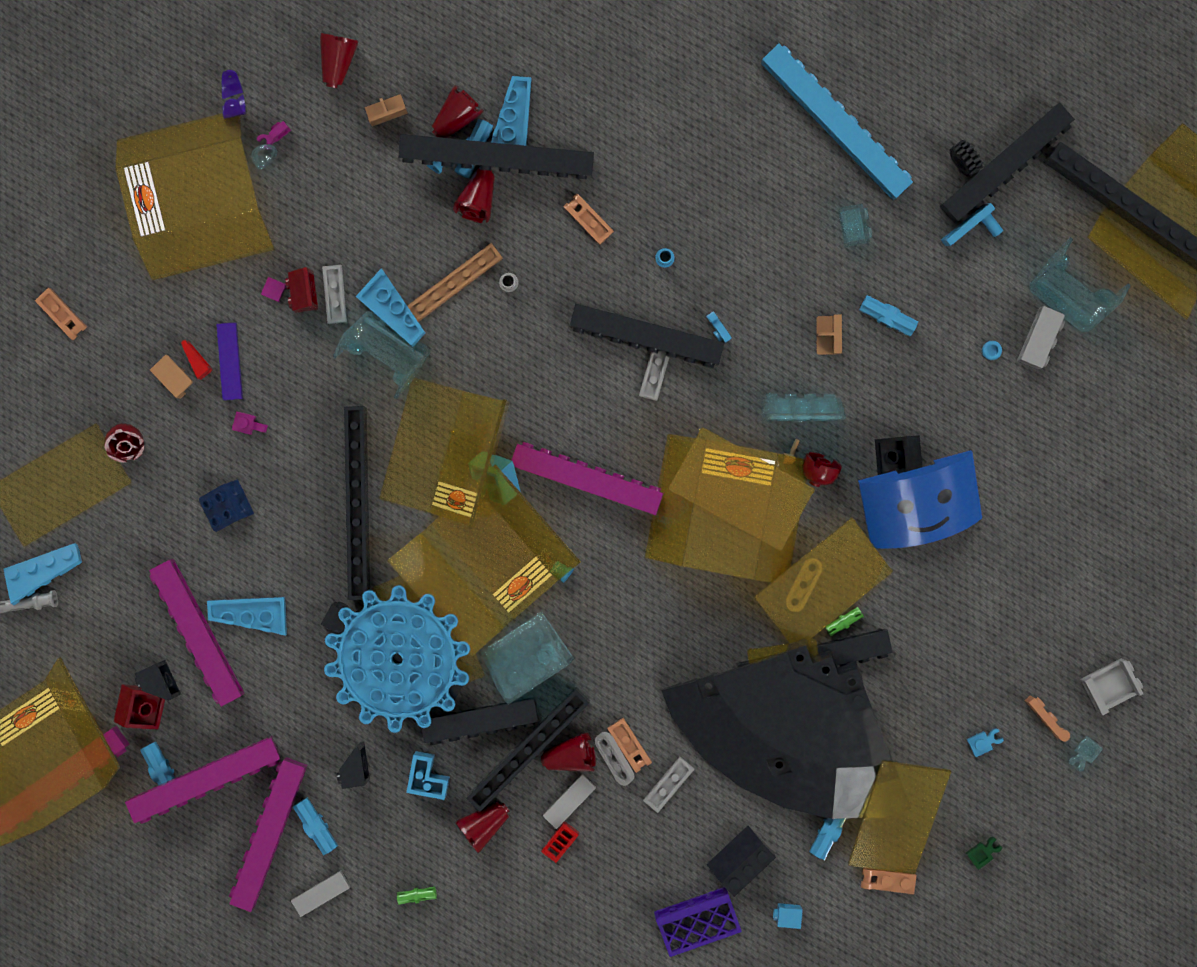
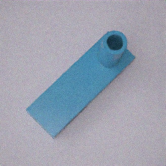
(982, 214)

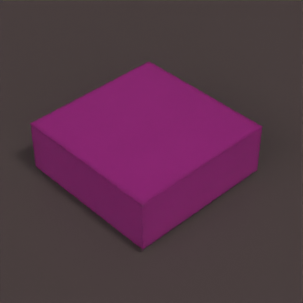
(273, 289)

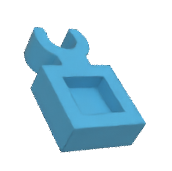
(720, 332)
(982, 743)

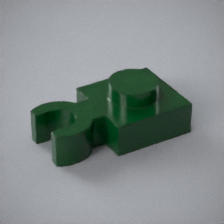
(981, 854)

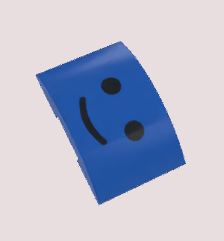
(921, 503)

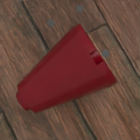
(336, 58)
(455, 113)
(476, 198)
(571, 755)
(483, 825)

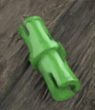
(844, 621)
(416, 895)

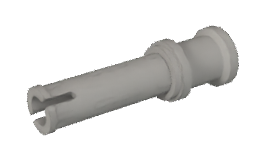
(36, 601)

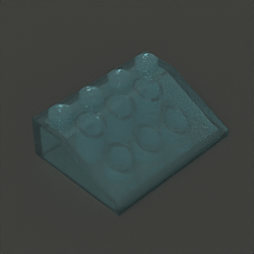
(802, 408)
(526, 657)

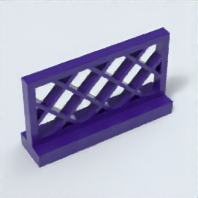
(688, 909)

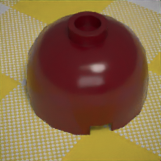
(124, 442)
(820, 470)

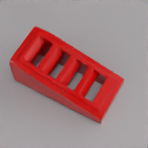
(197, 362)
(571, 831)

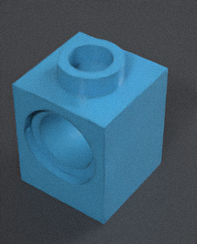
(788, 915)

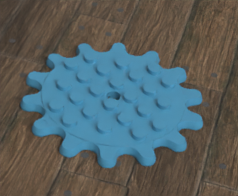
(390, 687)

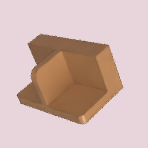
(386, 110)
(829, 334)
(171, 376)

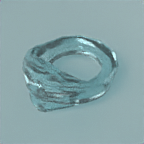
(262, 162)

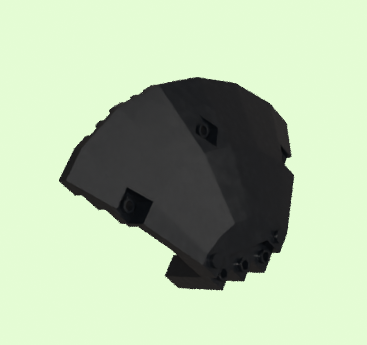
(791, 715)

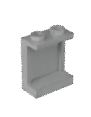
(1112, 685)

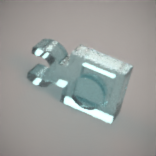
(1087, 751)

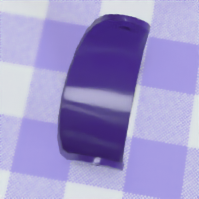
(230, 87)

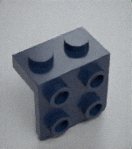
(226, 505)

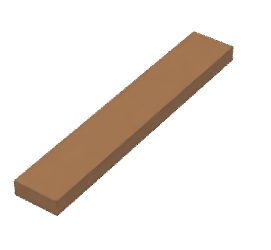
(454, 282)

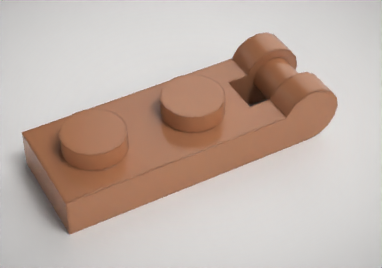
(589, 219)
(60, 313)
(1047, 718)
(629, 744)
(889, 881)

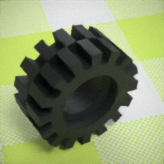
(966, 158)

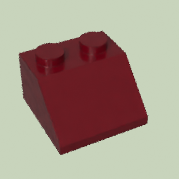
(302, 290)
(138, 708)

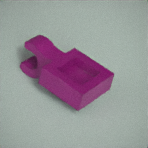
(277, 132)
(246, 424)

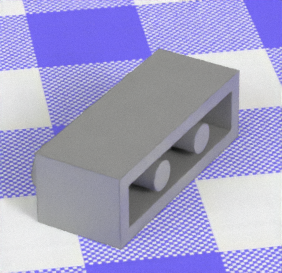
(1041, 338)

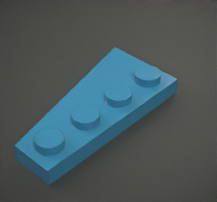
(514, 116)
(389, 306)
(29, 575)
(253, 613)

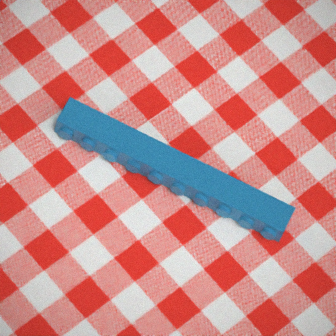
(836, 121)

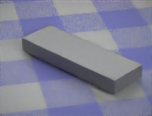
(334, 294)
(654, 376)
(668, 784)
(569, 801)
(320, 893)

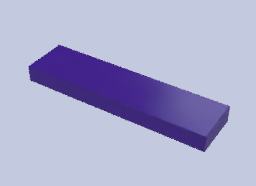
(229, 361)

